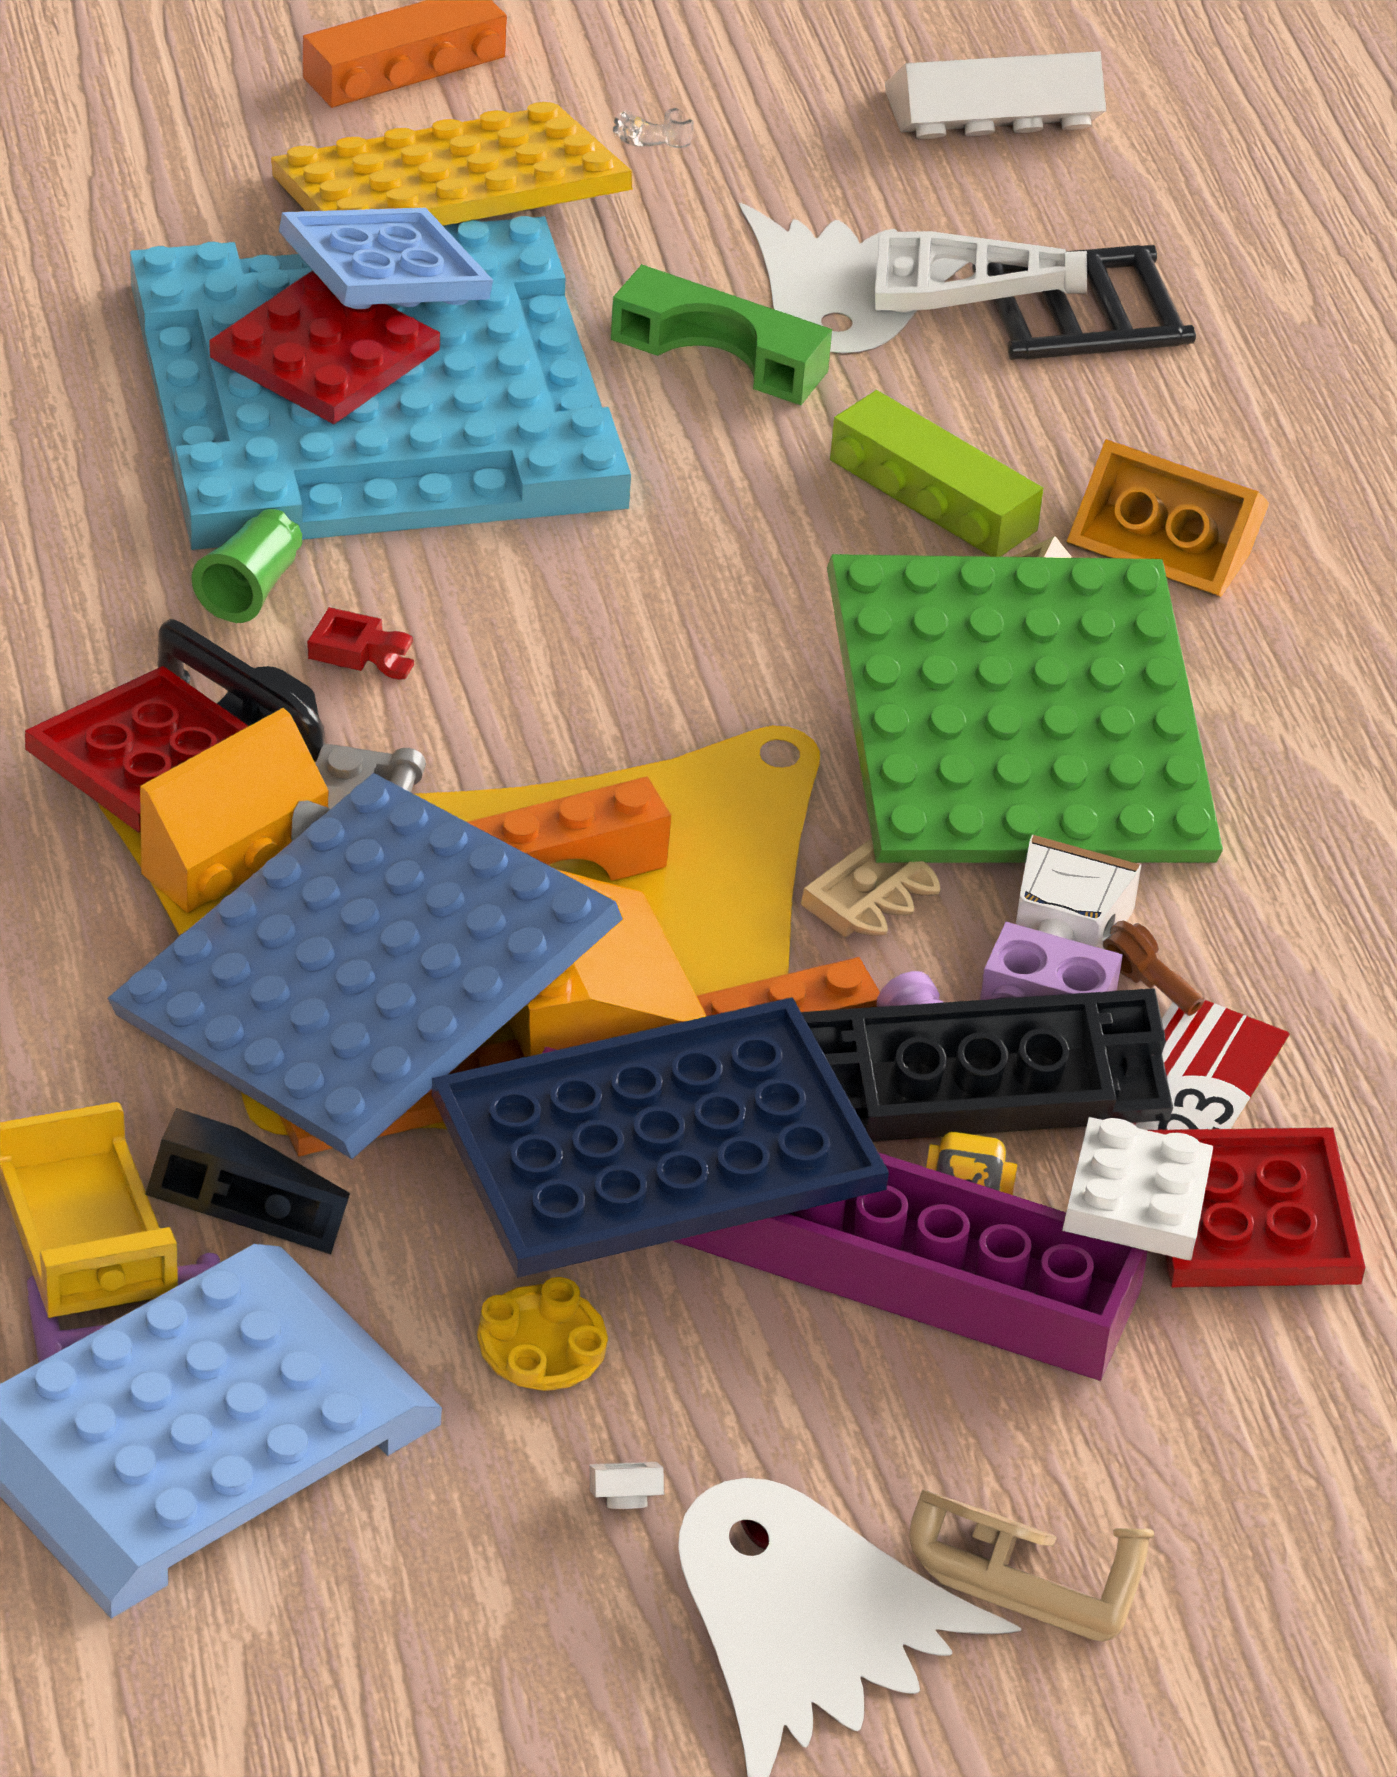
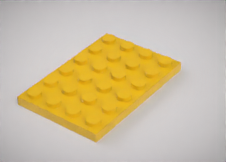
(458, 167)

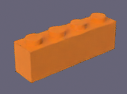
(402, 48)

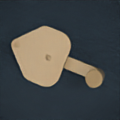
(1019, 1590)

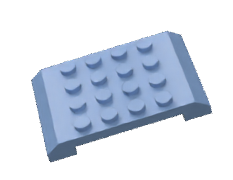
(195, 1420)

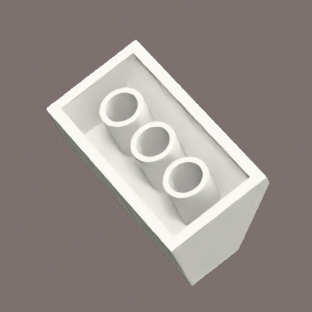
(997, 93)

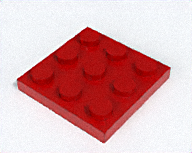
(323, 351)
(130, 738)
(1272, 1212)

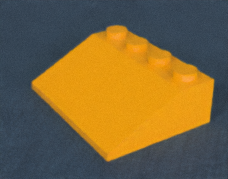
(615, 988)

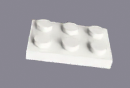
(1139, 1188)

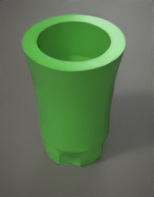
(245, 568)

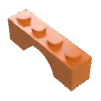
(614, 826)

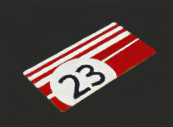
(1214, 1065)

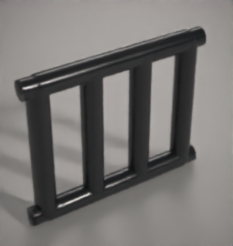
(1122, 335)

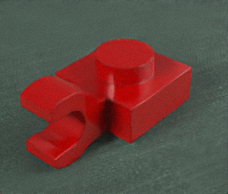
(355, 638)

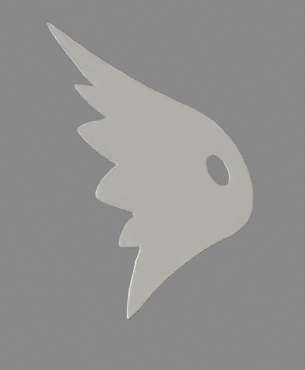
(832, 276)
(808, 1612)

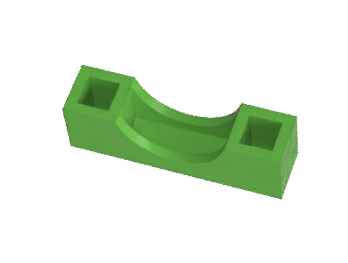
(670, 312)

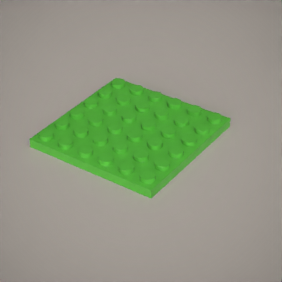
(1021, 708)

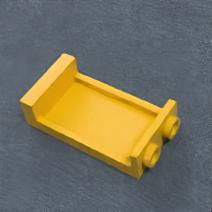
(84, 1211)

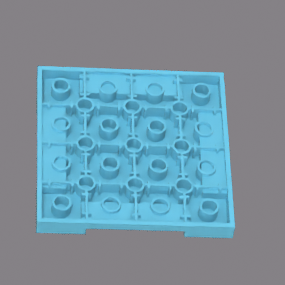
(469, 436)

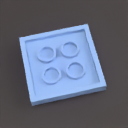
(385, 257)

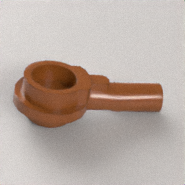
(1141, 964)

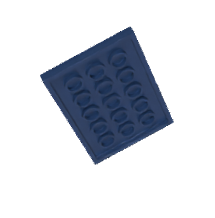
(657, 1136)

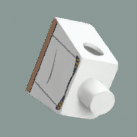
(1075, 891)

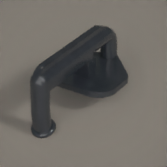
(251, 691)

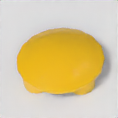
(542, 1335)

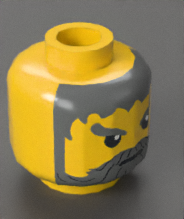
(974, 1160)

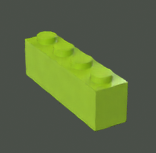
(936, 474)

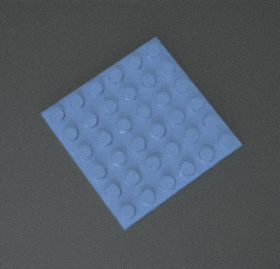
(364, 962)

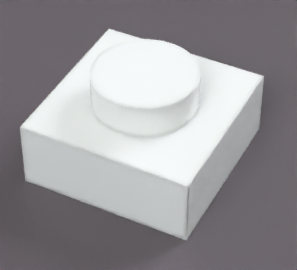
(626, 1483)

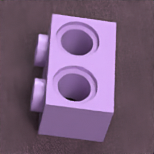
(1044, 964)

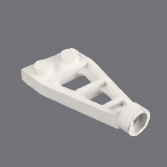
(906, 261)

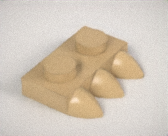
(859, 890)

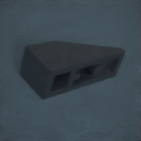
(245, 1182)

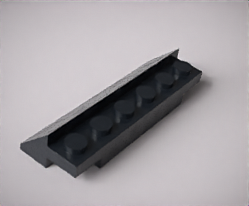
(999, 1063)

